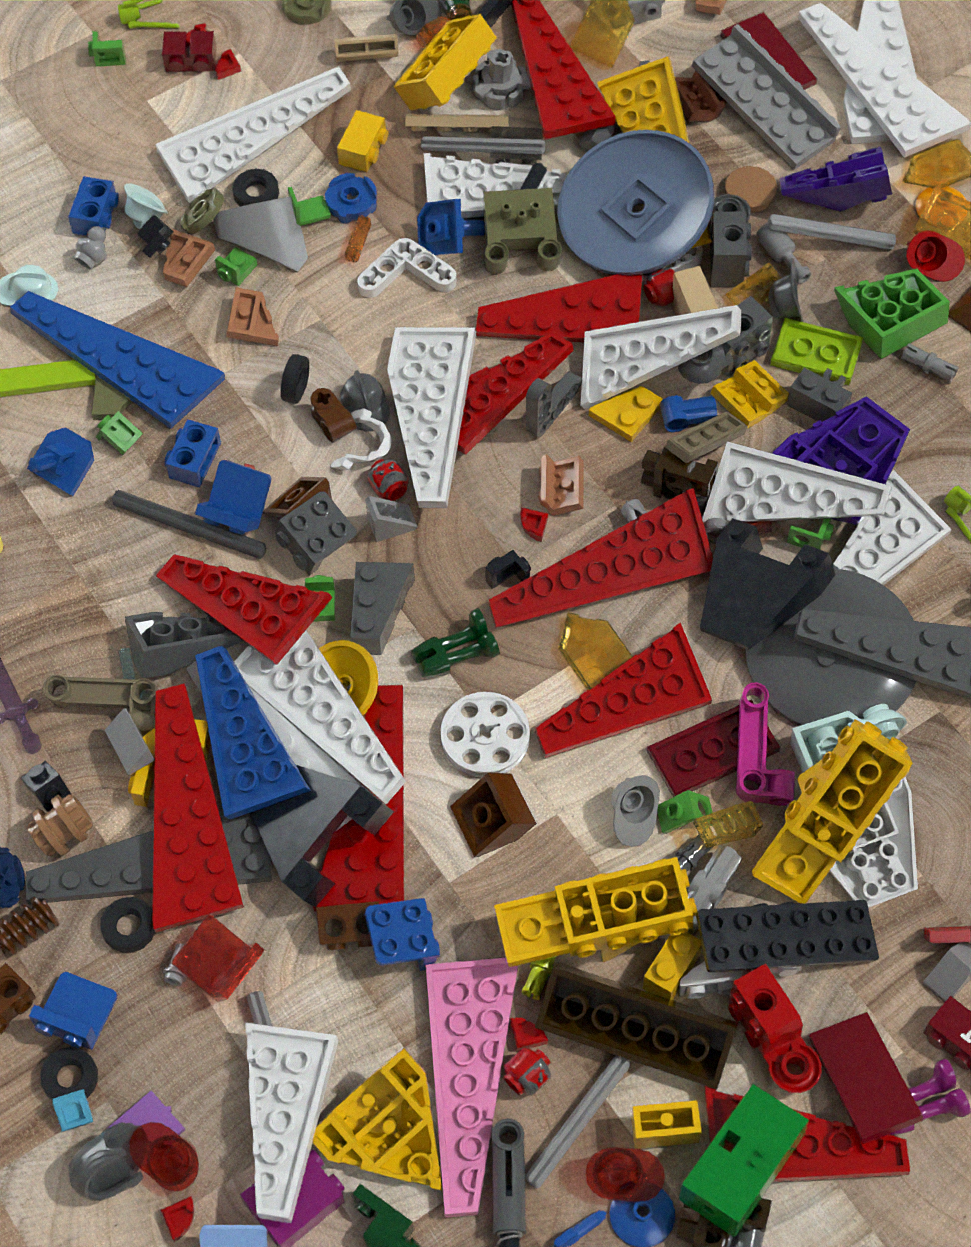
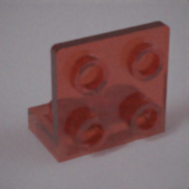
(216, 959)

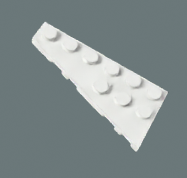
(638, 351)
(774, 488)
(892, 542)
(286, 1097)

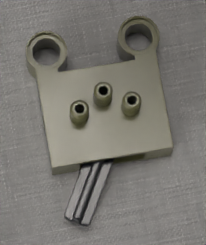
(521, 222)

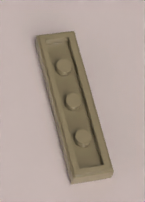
(706, 437)

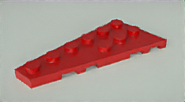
(251, 606)
(639, 692)

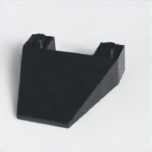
(754, 593)
(303, 824)

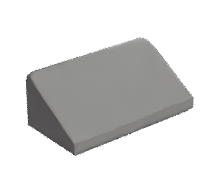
(128, 742)

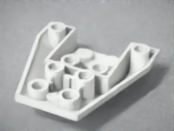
(884, 855)

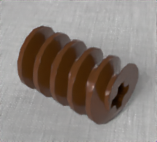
(25, 925)

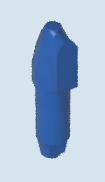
(573, 1234)

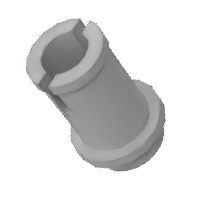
(172, 974)

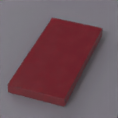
(771, 39)
(702, 752)
(865, 1078)

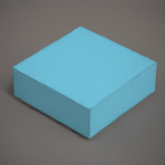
(72, 1110)

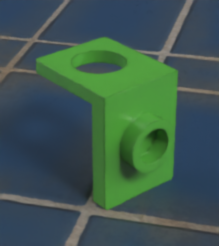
(309, 210)
(815, 540)
(682, 810)

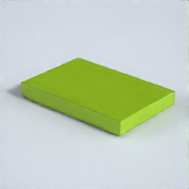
(816, 349)

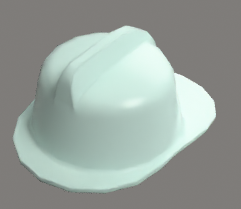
(142, 205)
(26, 279)

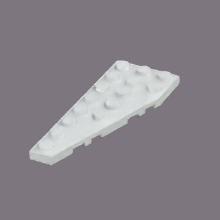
(884, 27)
(429, 389)

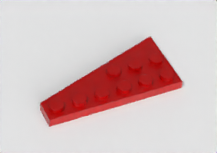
(565, 310)
(500, 389)
(826, 1149)

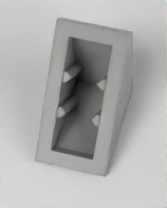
(388, 518)
(951, 972)

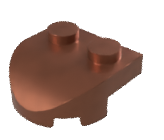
(699, 98)

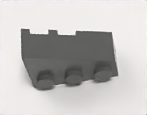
(377, 599)

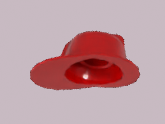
(935, 256)

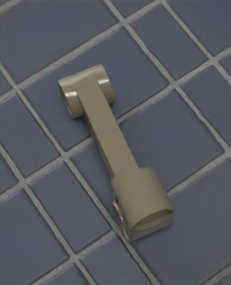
(106, 693)

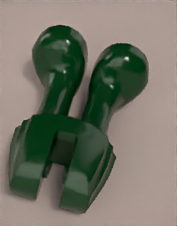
(433, 655)

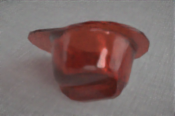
(164, 1156)
(625, 1174)

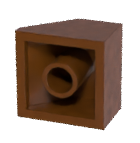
(492, 813)

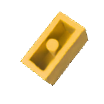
(362, 141)
(672, 964)
(666, 1124)

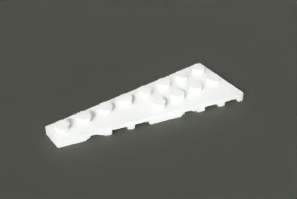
(225, 144)

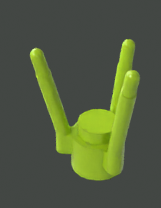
(130, 12)
(958, 502)

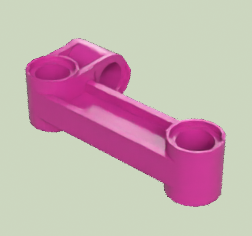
(774, 786)

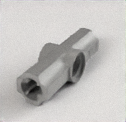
(711, 883)

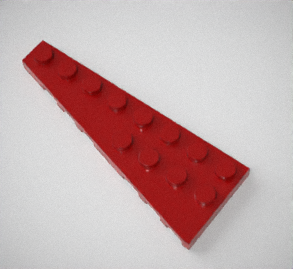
(561, 86)
(640, 555)
(190, 847)
(363, 863)

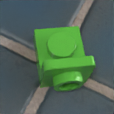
(106, 52)
(235, 266)
(118, 432)
(326, 584)

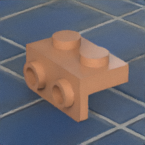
(561, 484)

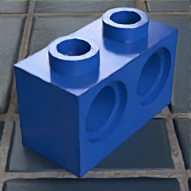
(93, 205)
(197, 454)

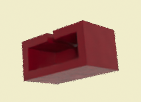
(189, 58)

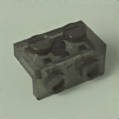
(516, 133)

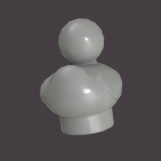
(91, 249)

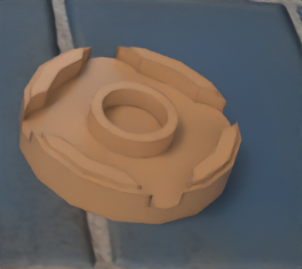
(753, 185)

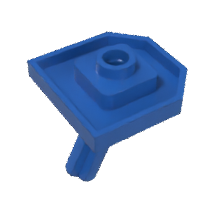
(443, 227)
(63, 459)

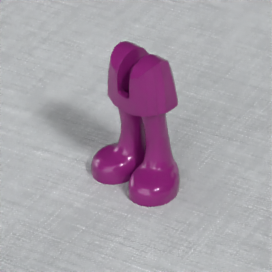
(942, 1081)

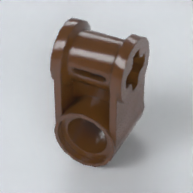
(331, 415)

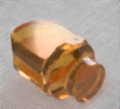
(430, 30)

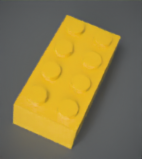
(445, 62)

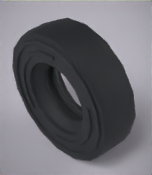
(254, 177)
(295, 378)
(123, 907)
(62, 1058)

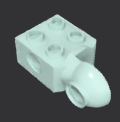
(816, 738)

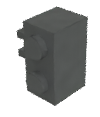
(817, 395)

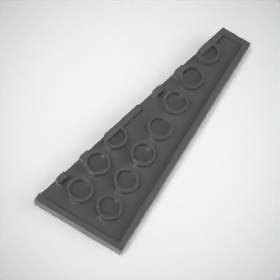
(912, 649)
(128, 866)

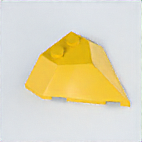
(385, 1125)

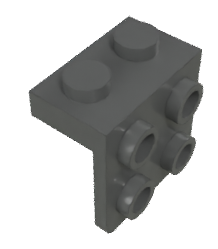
(314, 531)

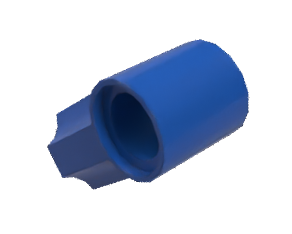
(680, 413)

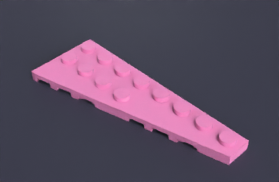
(468, 1037)

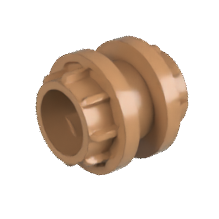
(60, 825)

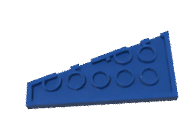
(246, 750)

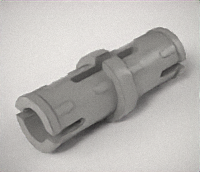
(929, 362)

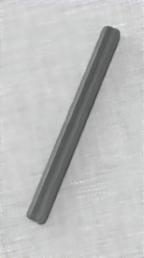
(189, 524)

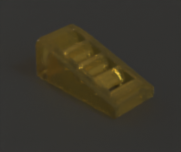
(765, 273)
(744, 815)

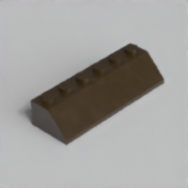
(636, 1025)

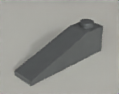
(170, 643)

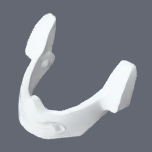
(364, 416)

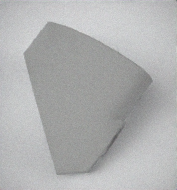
(265, 229)

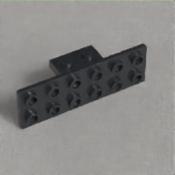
(786, 935)

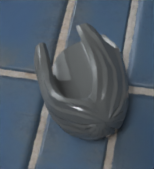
(105, 1164)

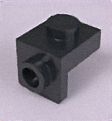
(155, 235)
(505, 567)
(45, 784)

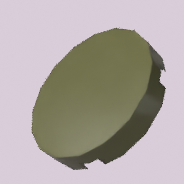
(306, 11)
(202, 211)

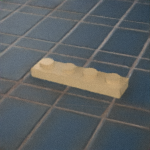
(445, 122)

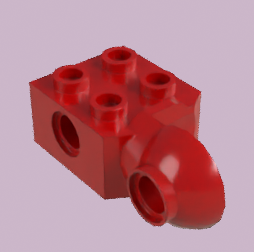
(774, 1029)

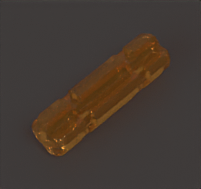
(357, 239)

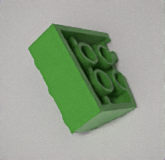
(893, 310)

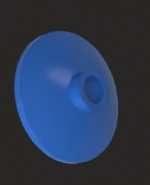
(646, 1230)

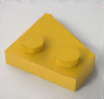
(627, 412)

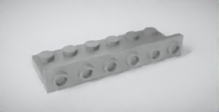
(767, 97)

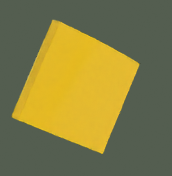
(750, 394)

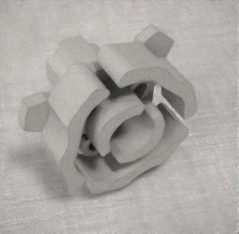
(499, 78)

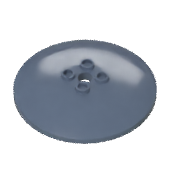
(630, 171)

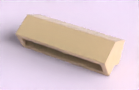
(366, 43)

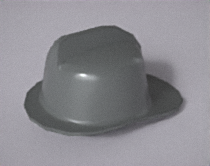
(411, 15)
(784, 296)
(365, 392)

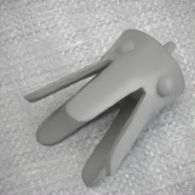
(632, 509)

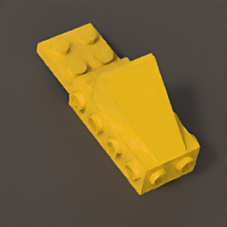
(833, 810)
(598, 914)

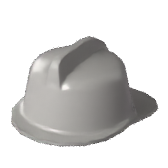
(635, 809)

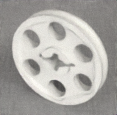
(481, 745)

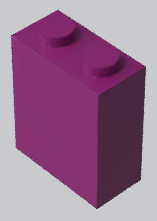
(316, 1201)

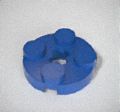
(347, 209)

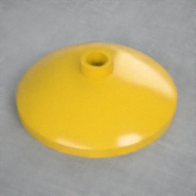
(354, 667)

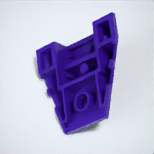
(841, 183)
(855, 441)

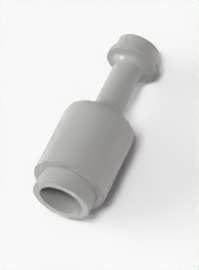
(783, 247)

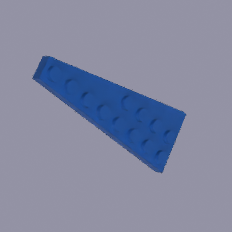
(145, 372)

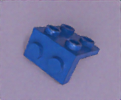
(236, 497)
(402, 933)
(74, 1011)

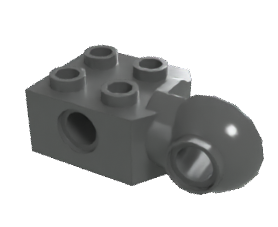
(729, 241)
(729, 356)

